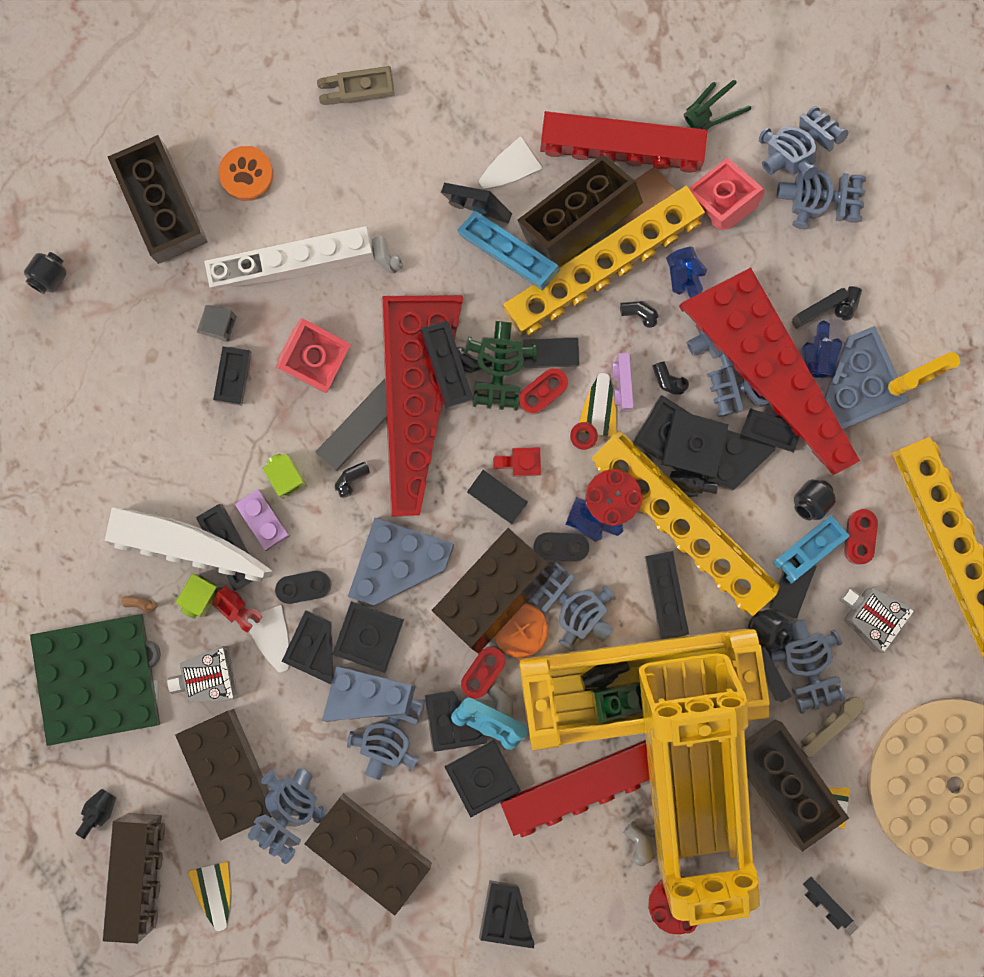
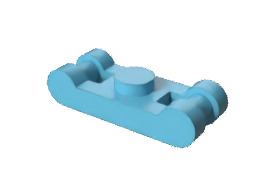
(490, 722)

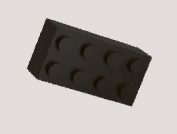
(157, 199)
(580, 210)
(493, 590)
(225, 773)
(791, 786)
(368, 854)
(133, 877)

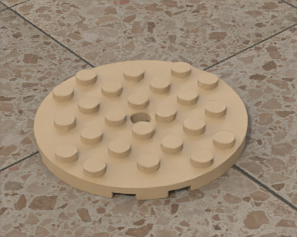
(911, 780)

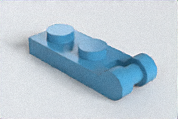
(812, 548)

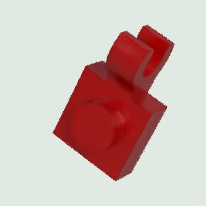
(523, 462)
(232, 607)

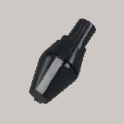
(692, 483)
(603, 675)
(96, 812)

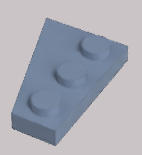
(365, 695)

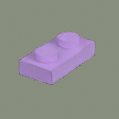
(622, 371)
(262, 520)

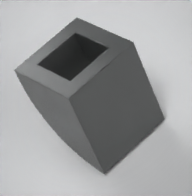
(217, 322)

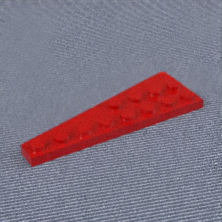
(754, 339)
(412, 393)

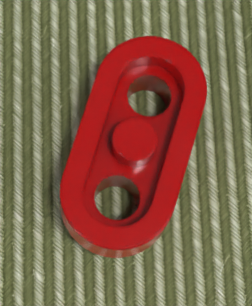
(542, 391)
(861, 536)
(482, 672)

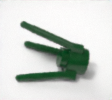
(699, 114)

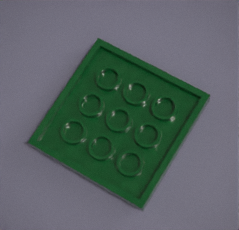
(94, 679)

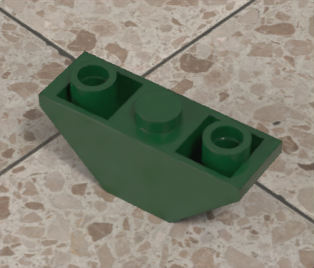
(617, 701)

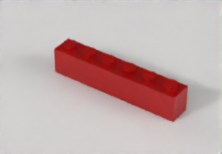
(623, 141)
(577, 789)

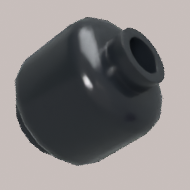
(45, 272)
(814, 499)
(771, 629)

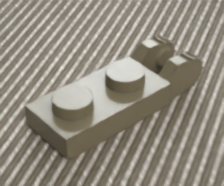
(357, 85)
(832, 725)

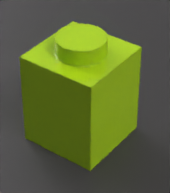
(283, 475)
(197, 596)

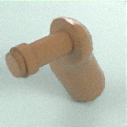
(141, 603)

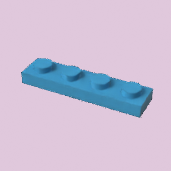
(508, 250)

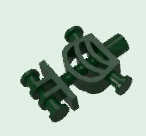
(501, 338)

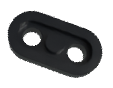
(561, 546)
(303, 587)

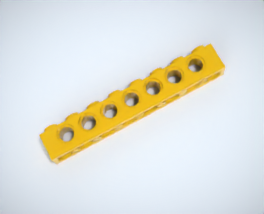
(680, 204)
(942, 537)
(749, 599)

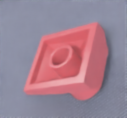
(727, 194)
(312, 355)

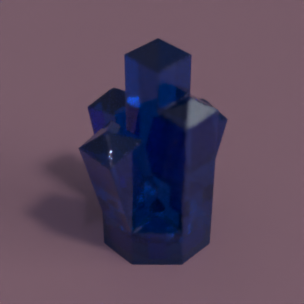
(685, 271)
(823, 353)
(583, 521)

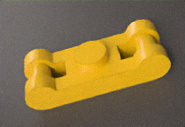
(924, 373)

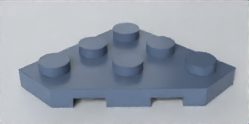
(862, 380)
(396, 561)

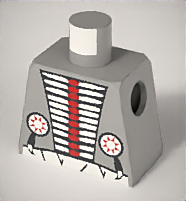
(875, 616)
(206, 677)

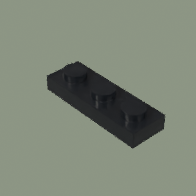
(446, 364)
(219, 524)
(666, 595)

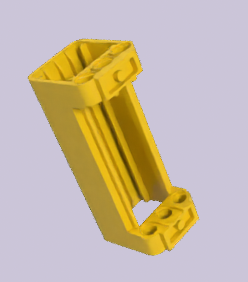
(564, 713)
(699, 783)

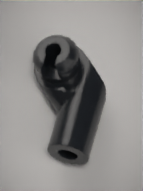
(848, 308)
(641, 309)
(470, 362)
(668, 382)
(348, 476)

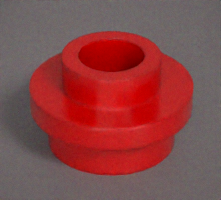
(593, 435)

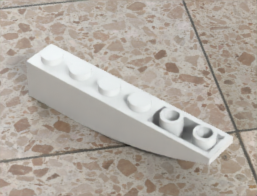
(292, 259)
(179, 542)

